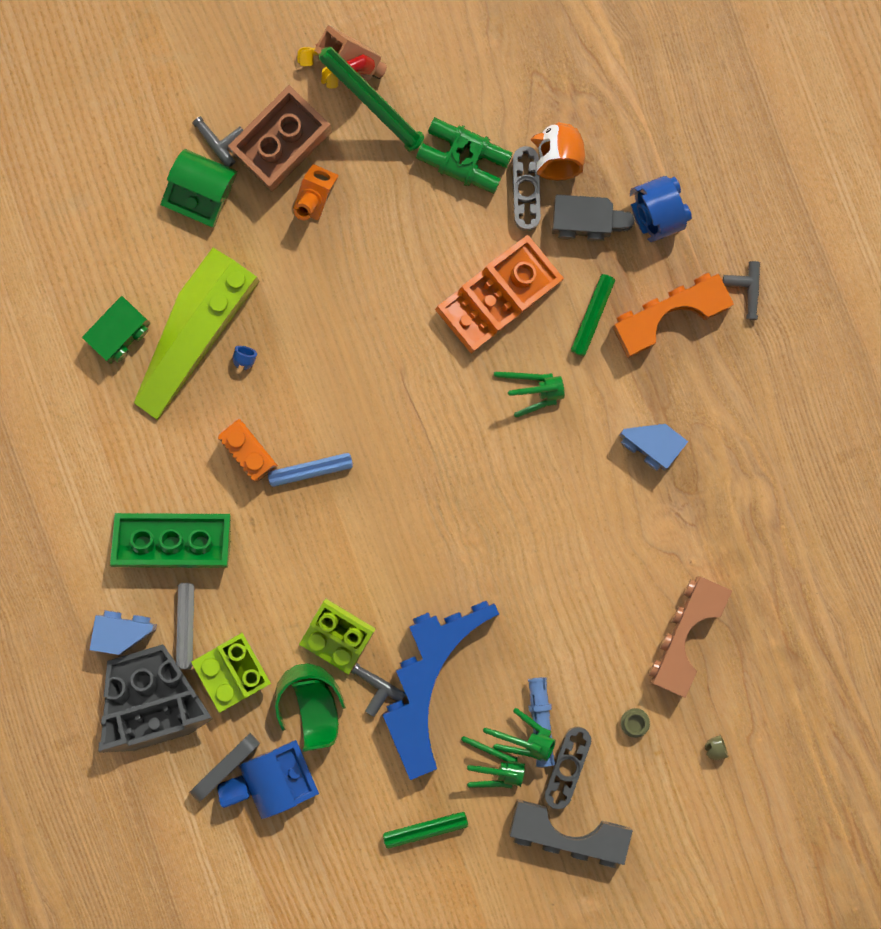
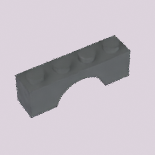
(606, 842)

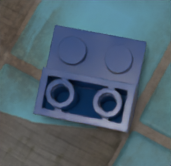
(278, 779)

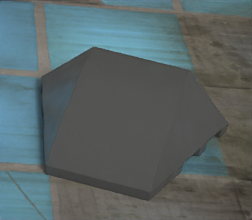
(147, 702)

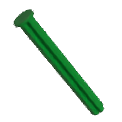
(371, 99)

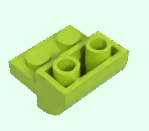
(337, 636)
(230, 672)

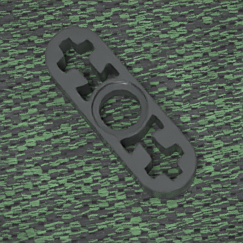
(224, 768)
(553, 785)

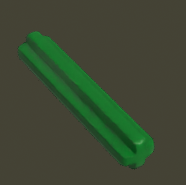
(593, 315)
(425, 830)

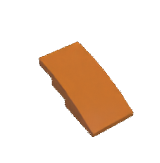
(499, 294)

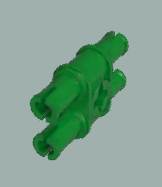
(468, 170)

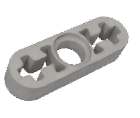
(519, 209)

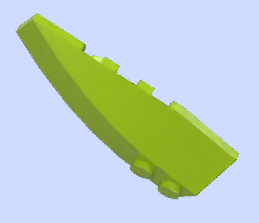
(194, 325)

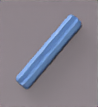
(310, 469)

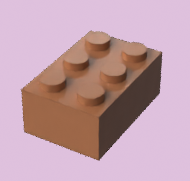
(280, 138)

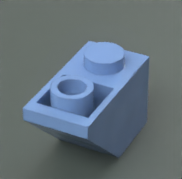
(656, 442)
(117, 635)

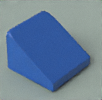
(233, 791)

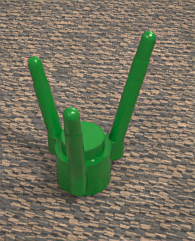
(550, 388)
(537, 747)
(510, 772)

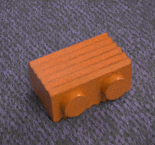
(247, 450)

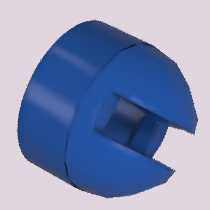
(244, 356)

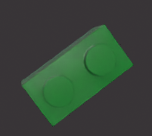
(117, 330)

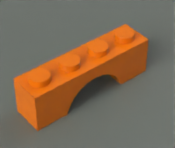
(705, 299)

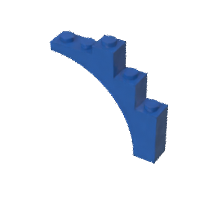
(410, 721)

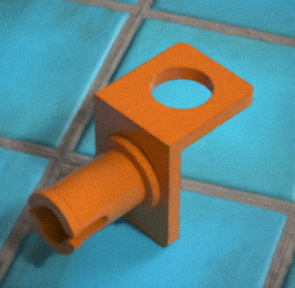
(313, 193)

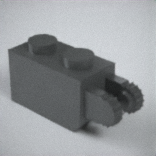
(588, 217)

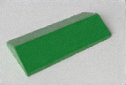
(171, 540)

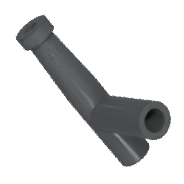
(219, 147)
(750, 282)
(384, 689)

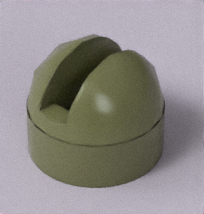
(716, 748)

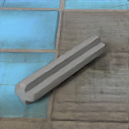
(185, 623)

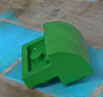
(198, 187)

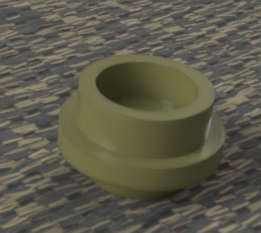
(635, 722)

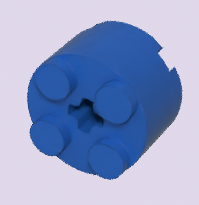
(660, 208)

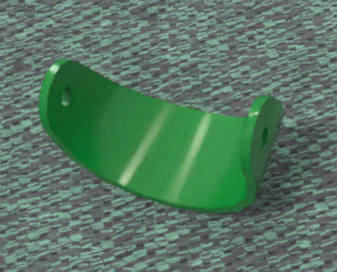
(300, 672)
(317, 714)

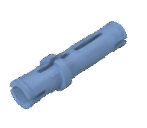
(540, 710)

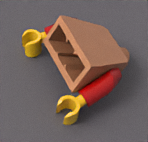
(356, 54)

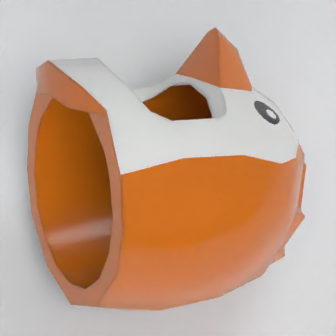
(560, 152)

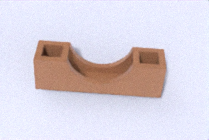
(674, 669)

